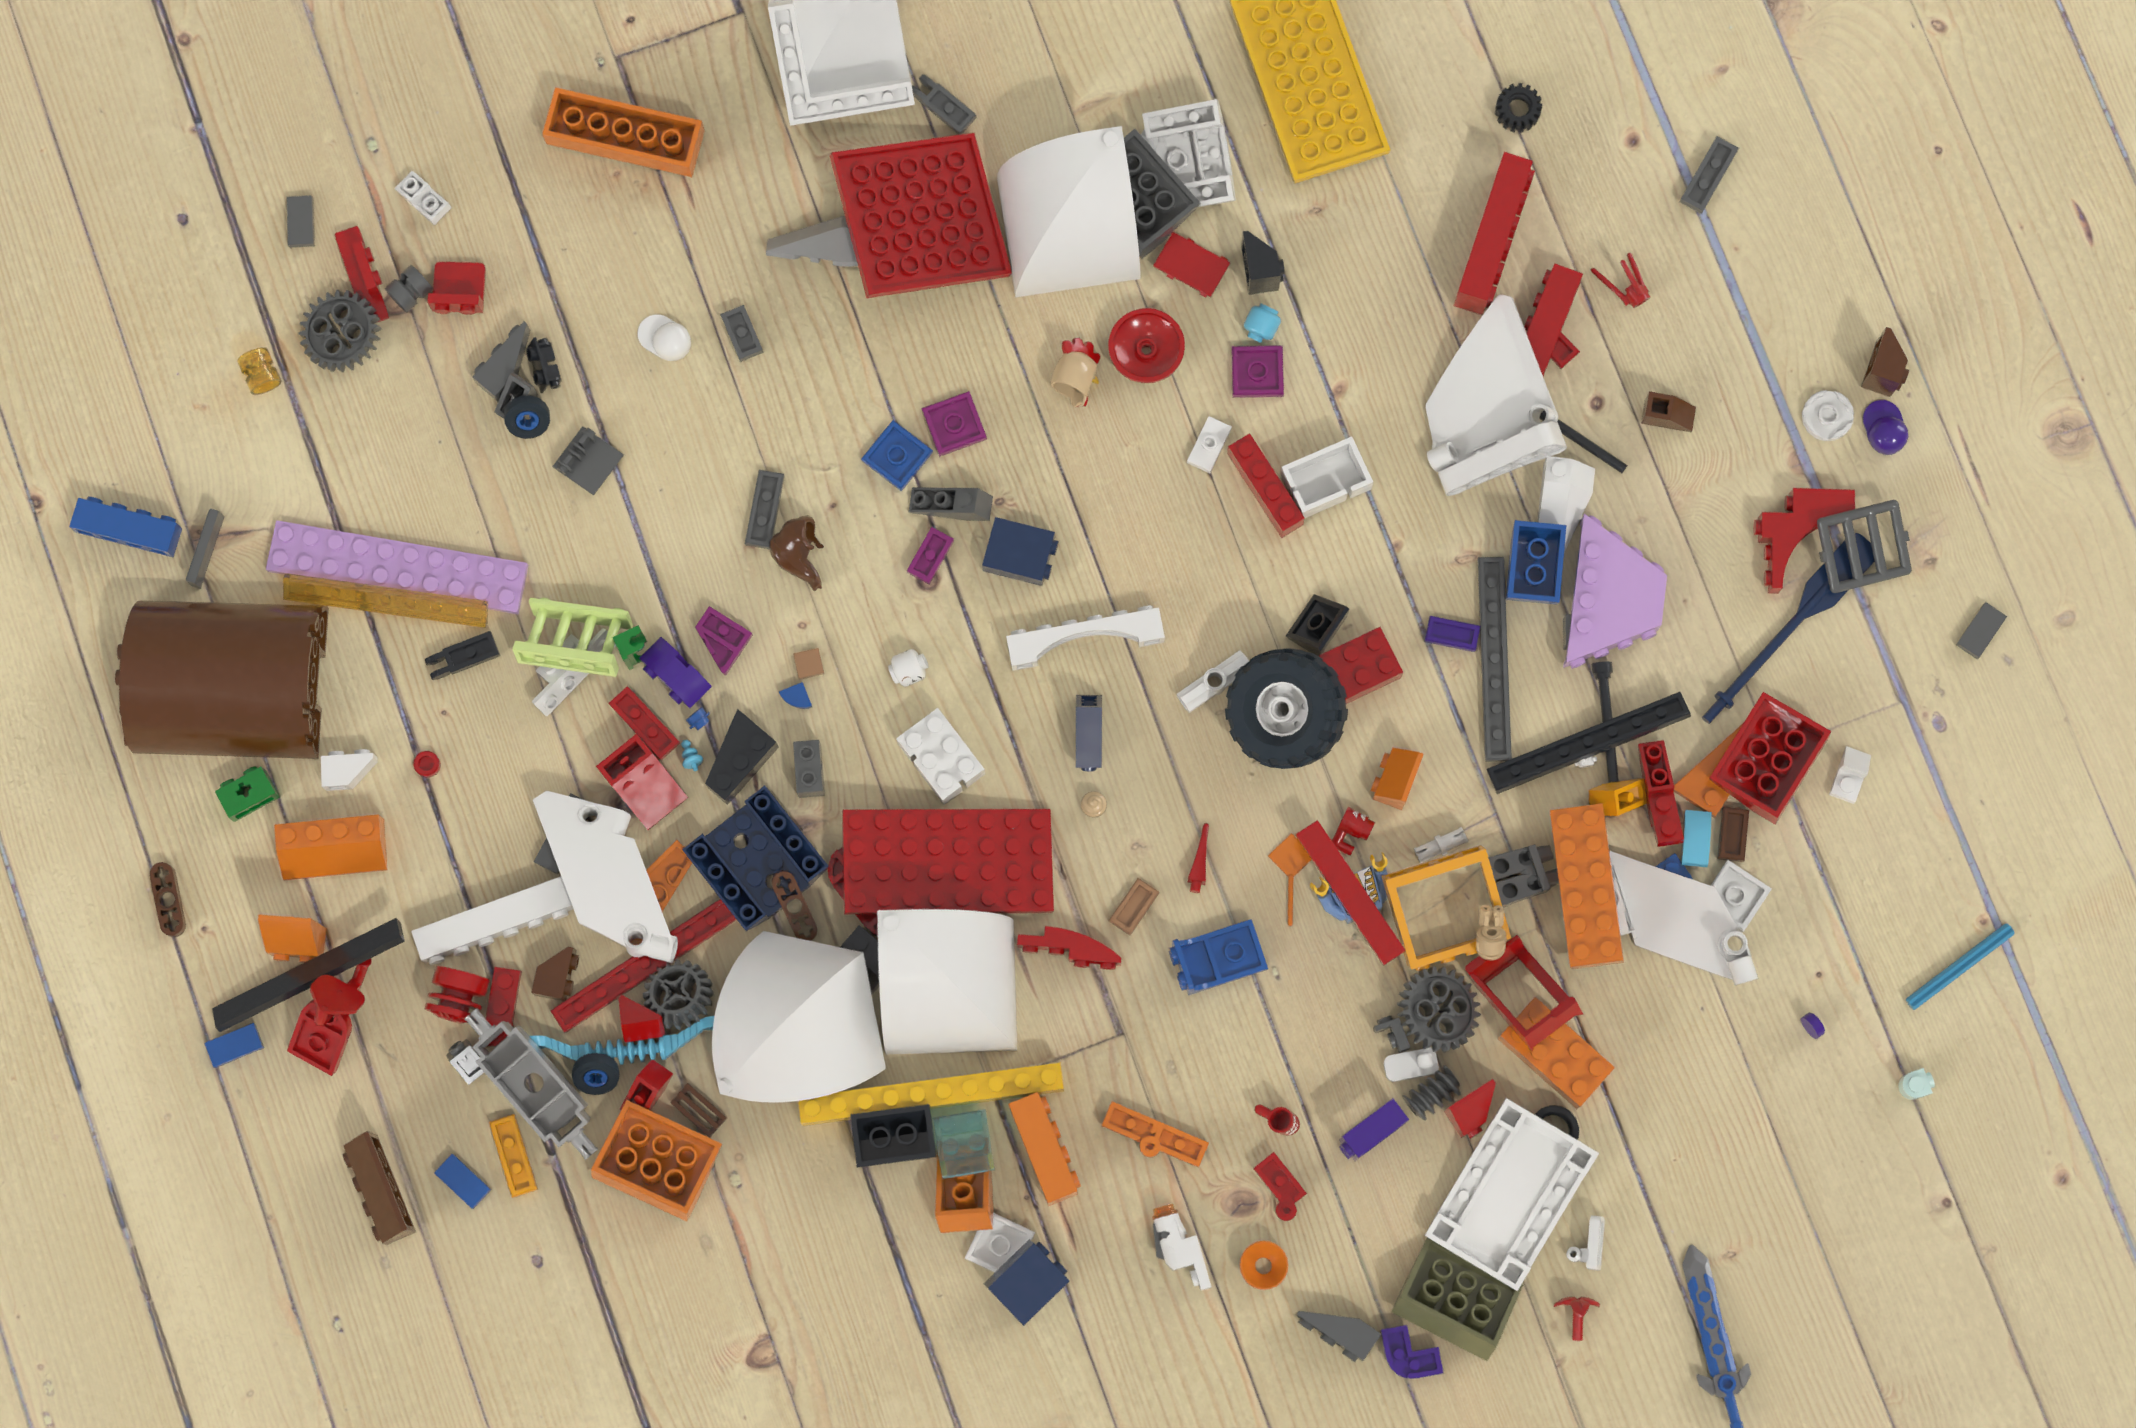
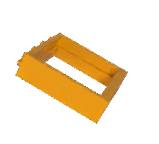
(1430, 869)

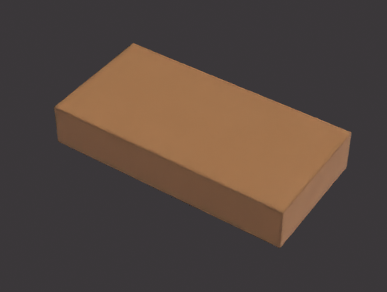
(1134, 906)

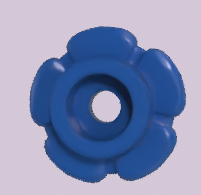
(698, 719)

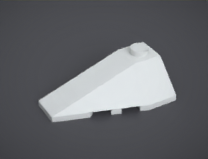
(1565, 493)

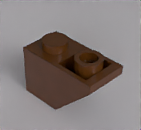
(1668, 412)
(554, 975)

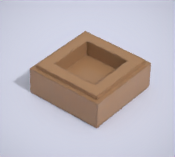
(808, 663)

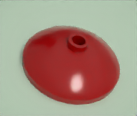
(1146, 329)

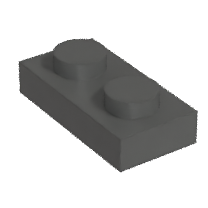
(741, 333)

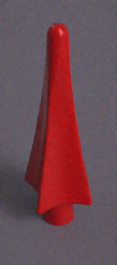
(1198, 871)

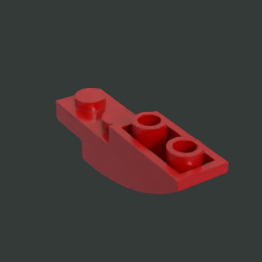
(1660, 793)
(1081, 948)

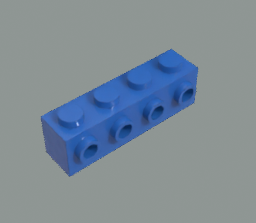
(126, 527)

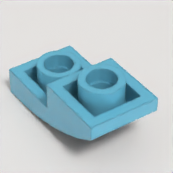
(1696, 838)

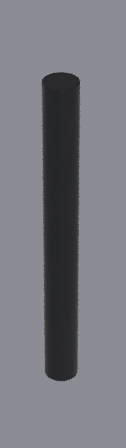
(1589, 445)

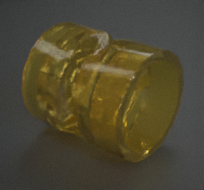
(259, 372)

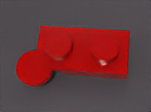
(1281, 1184)

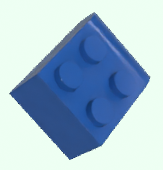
(1536, 562)

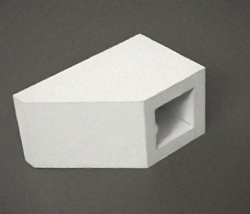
(346, 770)

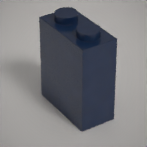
(1020, 551)
(1027, 1281)

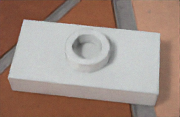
(1209, 444)

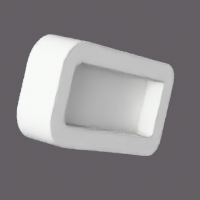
(1410, 1065)
(1593, 1254)

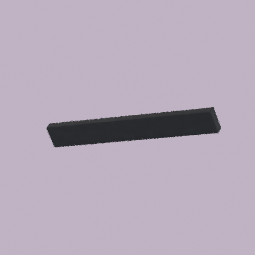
(1588, 742)
(301, 977)

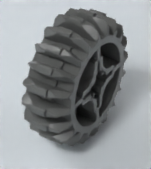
(685, 978)

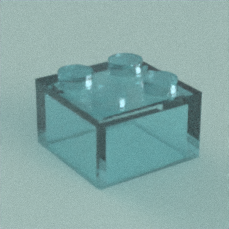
(963, 1144)

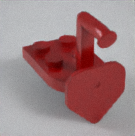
(318, 1035)

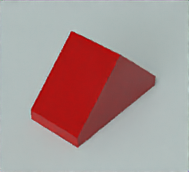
(639, 1021)

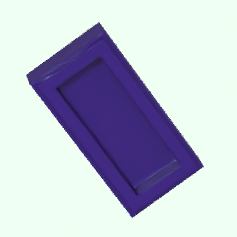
(1452, 633)

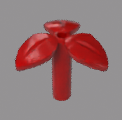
(1580, 1307)

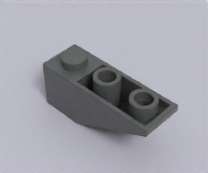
(504, 360)
(952, 503)
(1349, 1333)

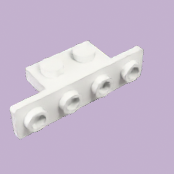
(564, 681)

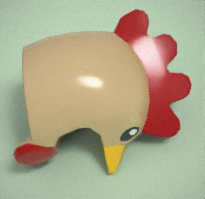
(1076, 371)

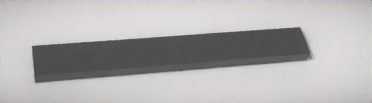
(1494, 659)

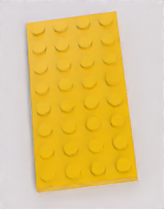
(1311, 84)

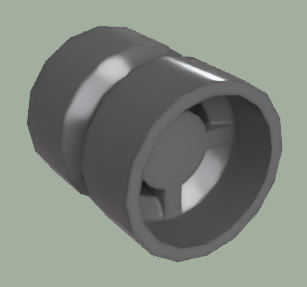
(408, 288)

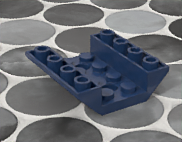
(742, 873)

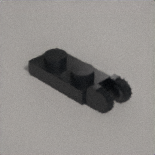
(464, 655)

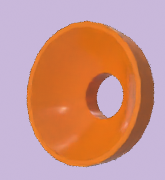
(1278, 1261)

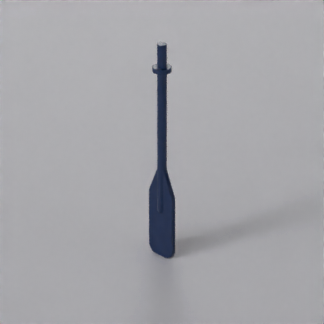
(1815, 599)

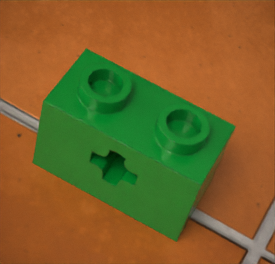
(260, 794)

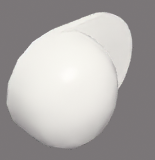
(664, 337)

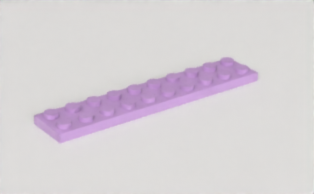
(396, 564)

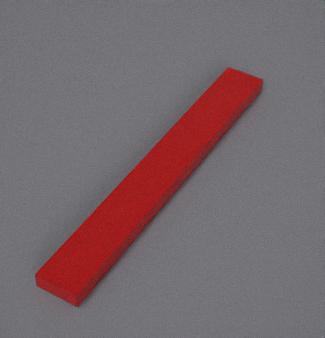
(637, 969)

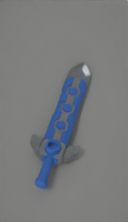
(1714, 1339)

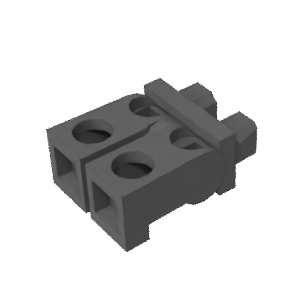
(1529, 873)

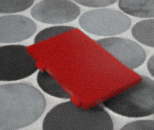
(1191, 264)

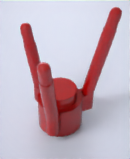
(1636, 293)

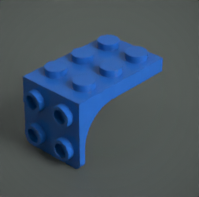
(1218, 957)

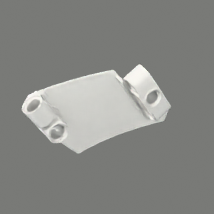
(605, 874)
(1678, 919)

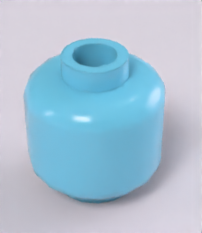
(1262, 323)

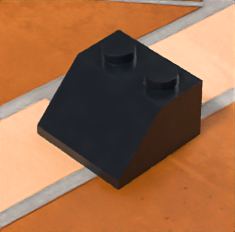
(1261, 265)
(863, 942)

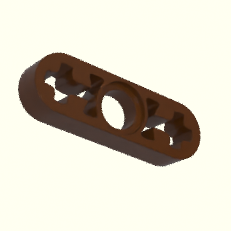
(780, 891)
(163, 919)

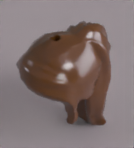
(792, 547)

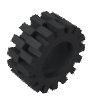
(1518, 93)

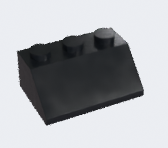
(893, 1135)

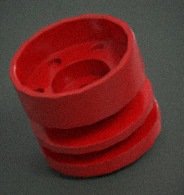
(456, 993)

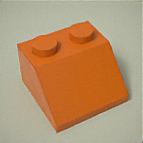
(1397, 778)

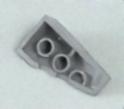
(820, 241)

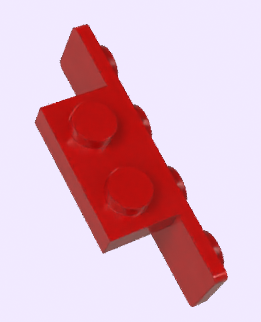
(360, 270)

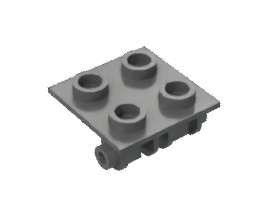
(588, 460)

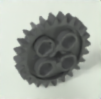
(359, 316)
(1457, 1025)

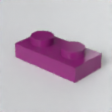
(930, 555)

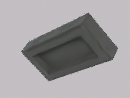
(300, 221)
(1981, 630)

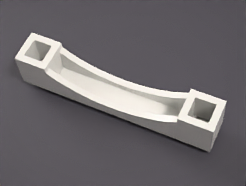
(1140, 626)

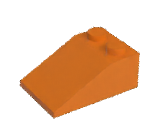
(292, 937)
(964, 1202)

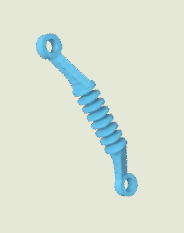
(665, 1046)

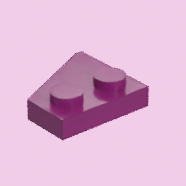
(722, 638)

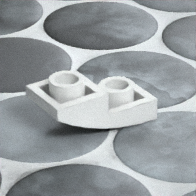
(423, 197)

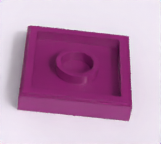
(1257, 371)
(954, 423)

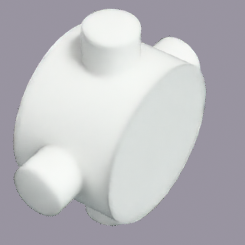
(1586, 762)

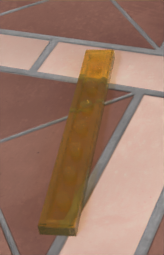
(385, 600)

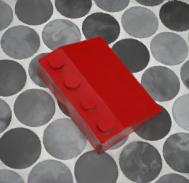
(1770, 757)

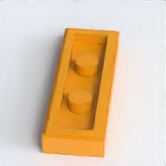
(513, 1155)

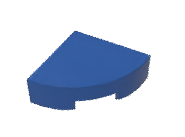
(796, 696)

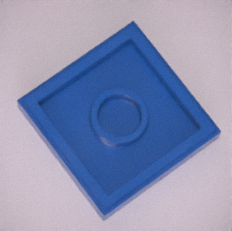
(897, 455)

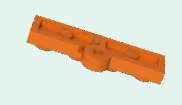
(1154, 1135)

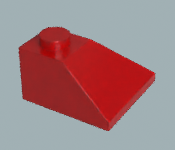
(1472, 1110)

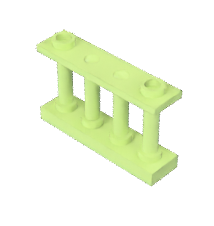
(567, 658)

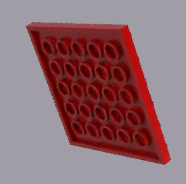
(920, 215)

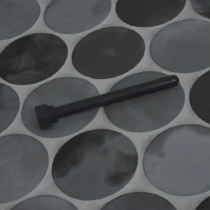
(1602, 673)

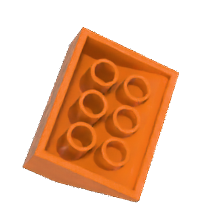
(656, 1160)

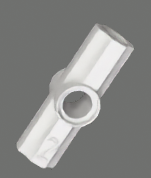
(1201, 691)

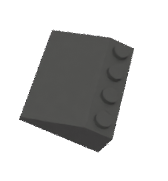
(1157, 193)

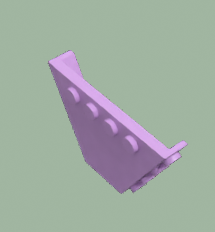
(1614, 595)

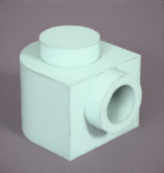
(1916, 1084)

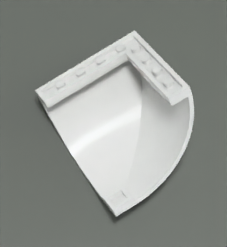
(840, 57)
(1070, 213)
(946, 981)
(795, 1022)

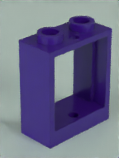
(1372, 1130)

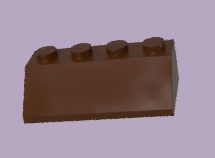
(379, 1188)

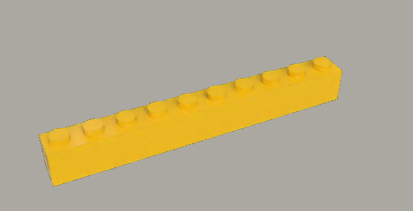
(936, 1092)

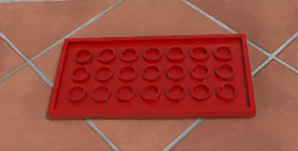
(947, 860)

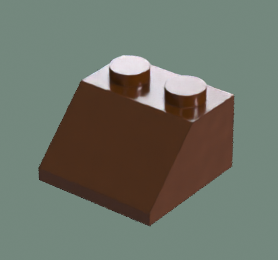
(1886, 366)

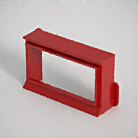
(1484, 970)

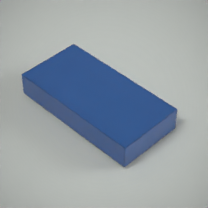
(234, 1045)
(462, 1181)

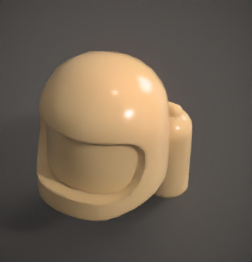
(1490, 936)

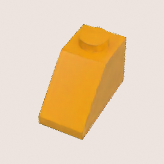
(1619, 796)

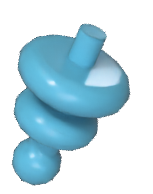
(690, 756)

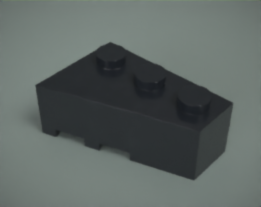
(739, 758)

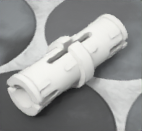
(1440, 845)

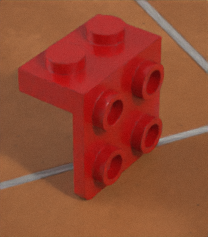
(458, 288)

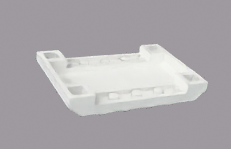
(1511, 1194)

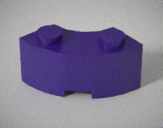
(678, 675)

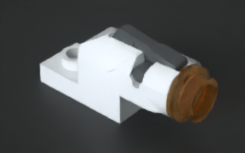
(1176, 1248)

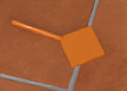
(1291, 859)

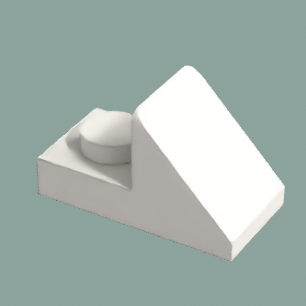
(1850, 775)

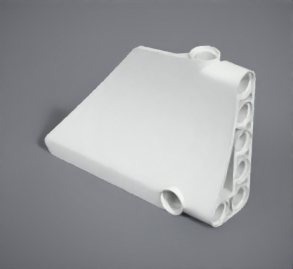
(1491, 404)

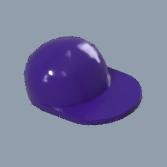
(1885, 427)

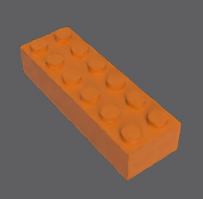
(623, 132)
(1586, 886)

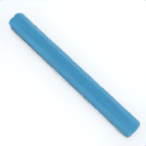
(1960, 966)

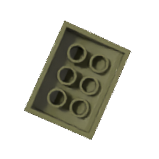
(1456, 1300)

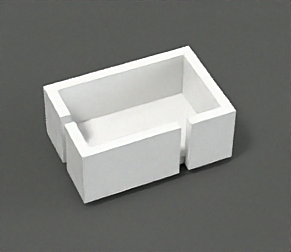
(1326, 477)
(940, 755)

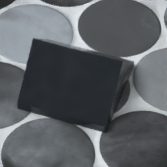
(1317, 624)

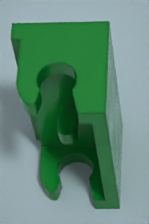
(630, 643)

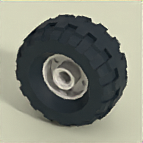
(1261, 715)

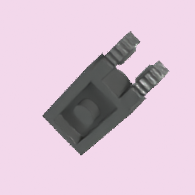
(944, 105)

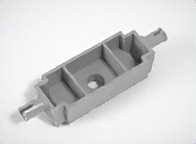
(509, 1068)

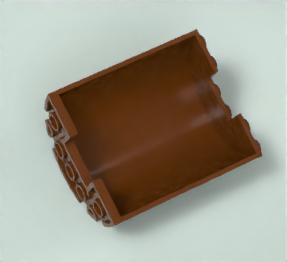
(222, 679)

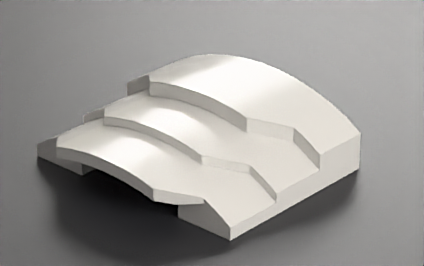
(1194, 148)

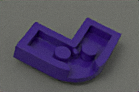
(1403, 1360)

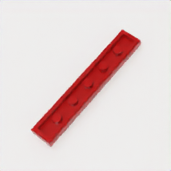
(1350, 892)

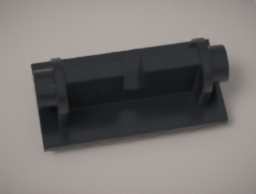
(539, 354)

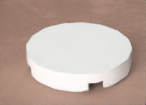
(1827, 415)

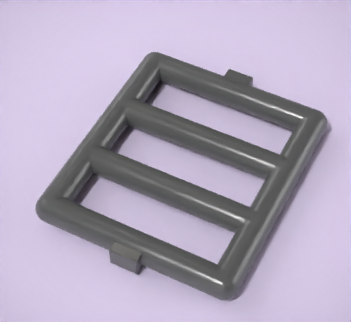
(1882, 573)

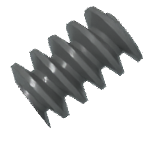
(1432, 1094)

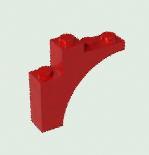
(1786, 530)

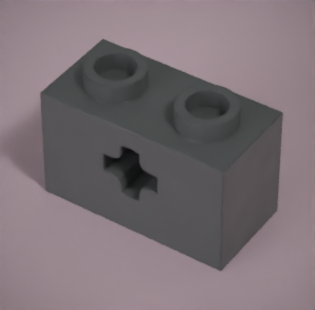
(808, 768)

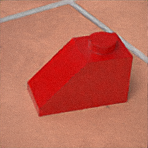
(649, 1085)

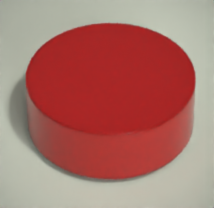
(427, 764)

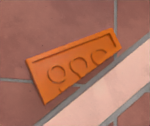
(1696, 784)
(667, 874)

